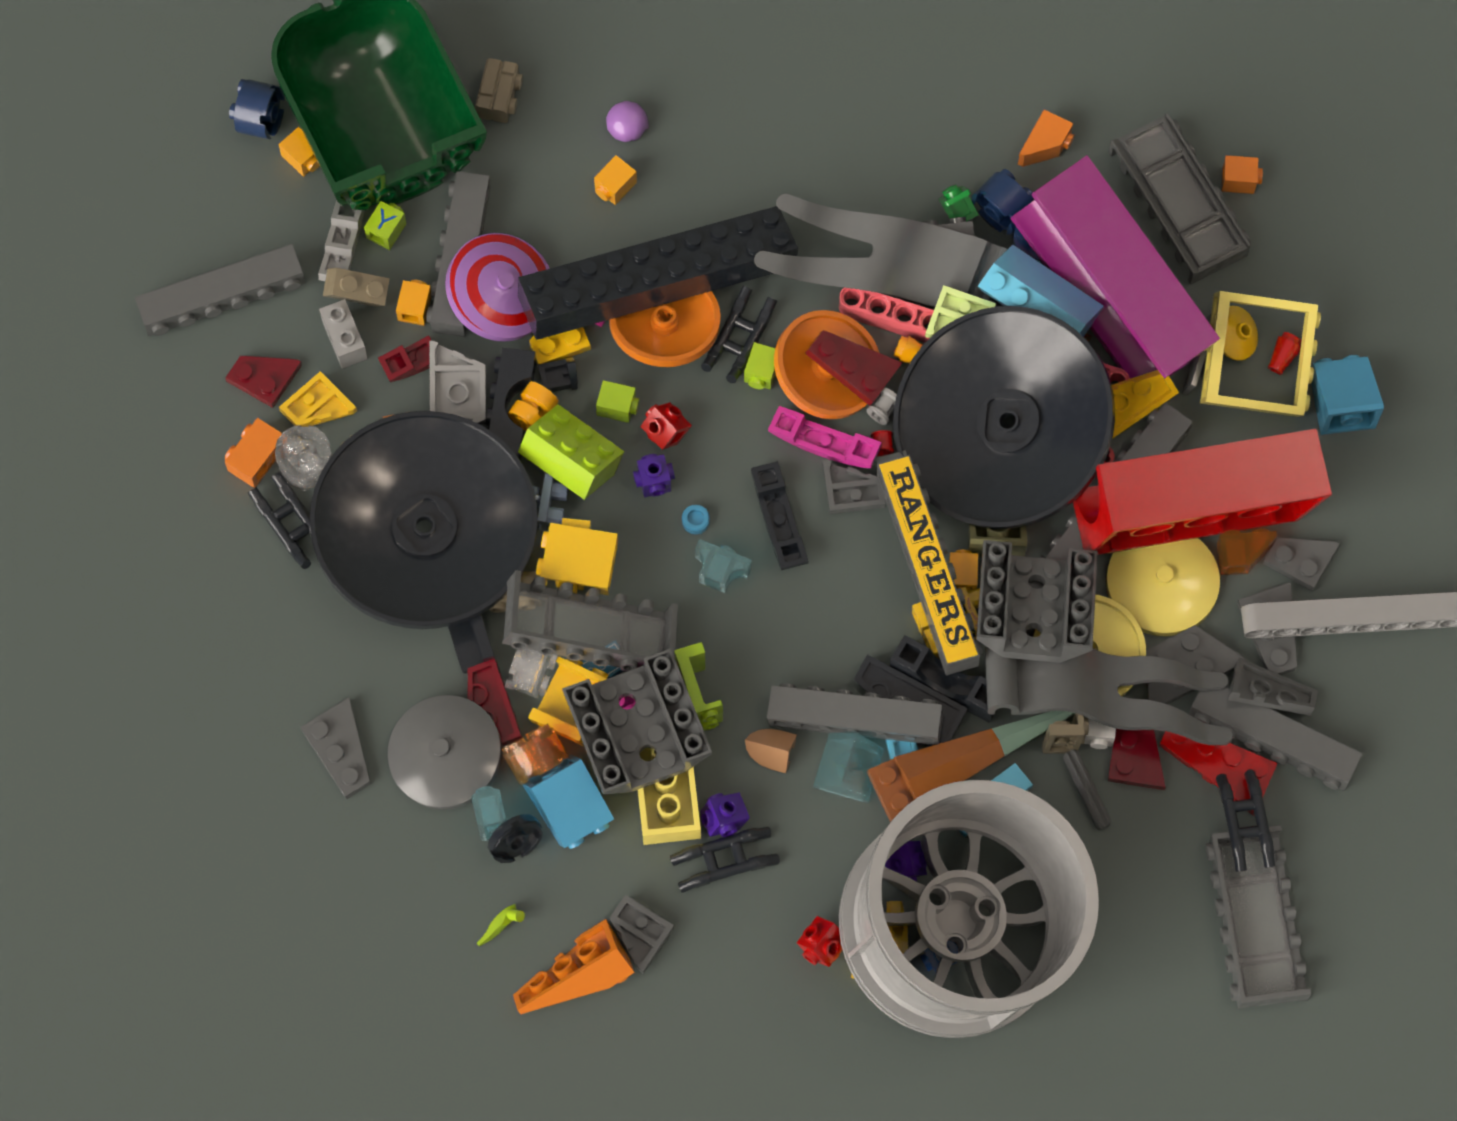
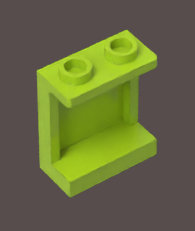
(690, 661)

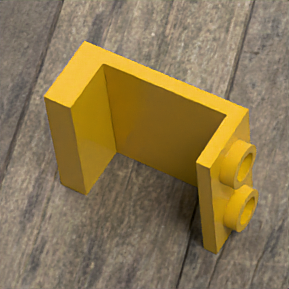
(578, 556)
(554, 706)

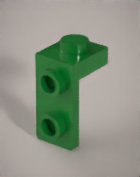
(958, 203)

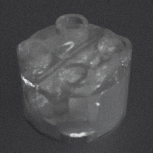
(302, 455)
(529, 672)

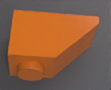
(1047, 139)

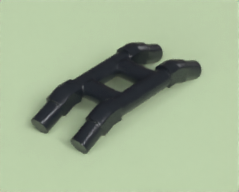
(735, 319)
(273, 518)
(1238, 834)
(714, 872)

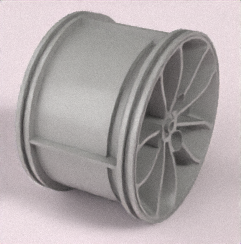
(1051, 858)

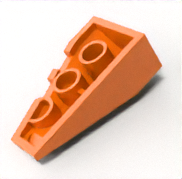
(589, 967)

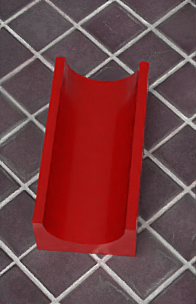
(1202, 492)

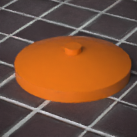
(669, 332)
(805, 380)

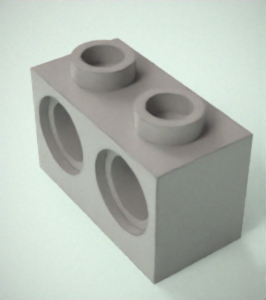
(343, 334)

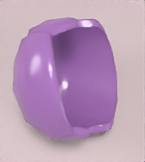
(627, 121)

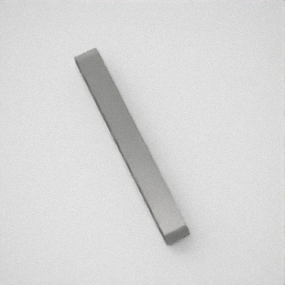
(1350, 615)

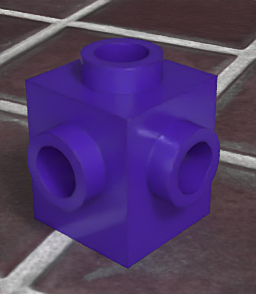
(653, 475)
(724, 814)
(908, 861)

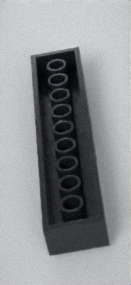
(652, 272)

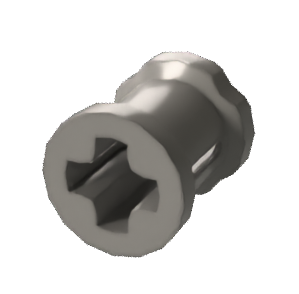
(883, 407)

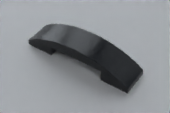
(778, 516)

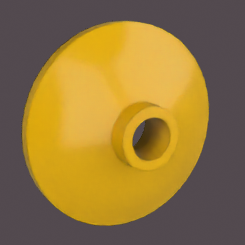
(1240, 334)

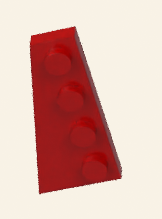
(1220, 759)

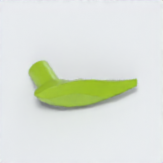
(500, 922)

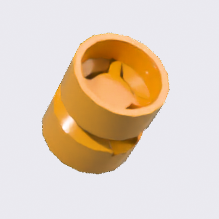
(534, 404)

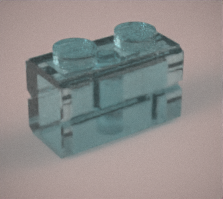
(488, 810)

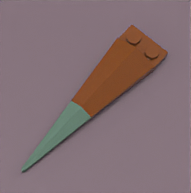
(917, 772)

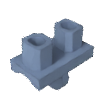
(551, 491)

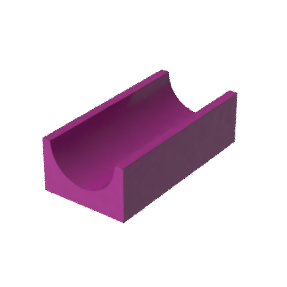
(1099, 248)

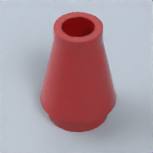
(1285, 351)

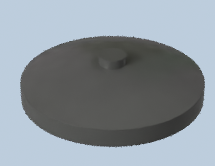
(444, 751)

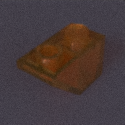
(1242, 551)

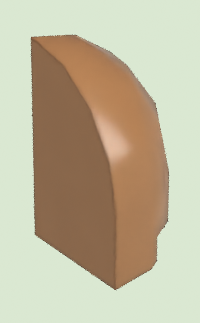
(771, 748)

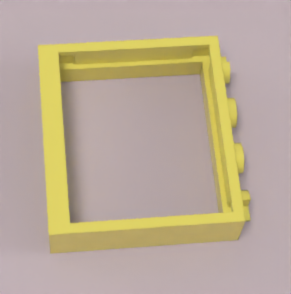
(1214, 354)

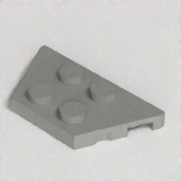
(457, 384)

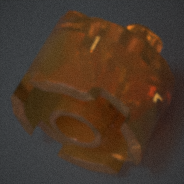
(535, 755)

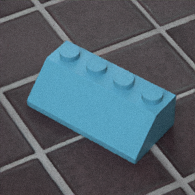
(1024, 282)

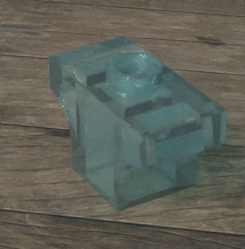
(720, 565)

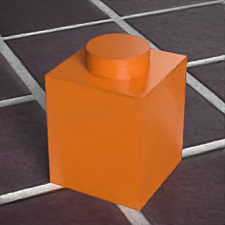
(1241, 174)

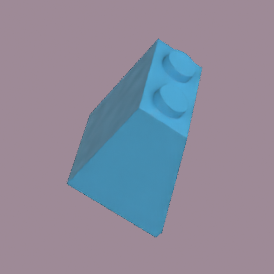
(1346, 395)
(569, 802)

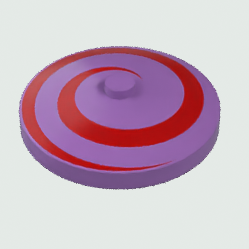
(485, 285)

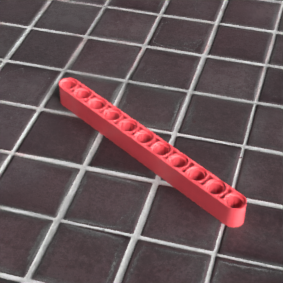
(915, 327)

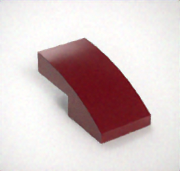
(406, 361)

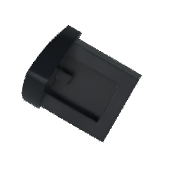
(559, 374)

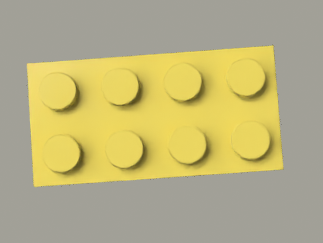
(669, 807)

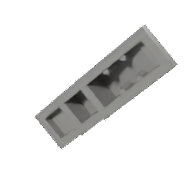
(341, 239)

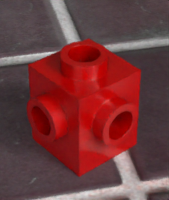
(665, 425)
(821, 942)

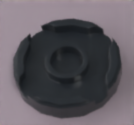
(515, 838)

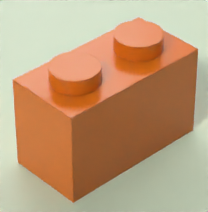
(253, 453)

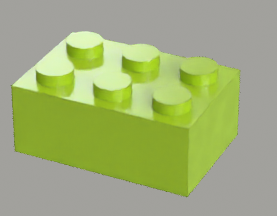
(571, 451)

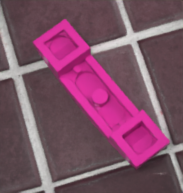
(822, 440)

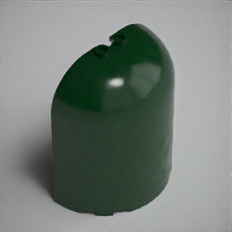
(376, 99)

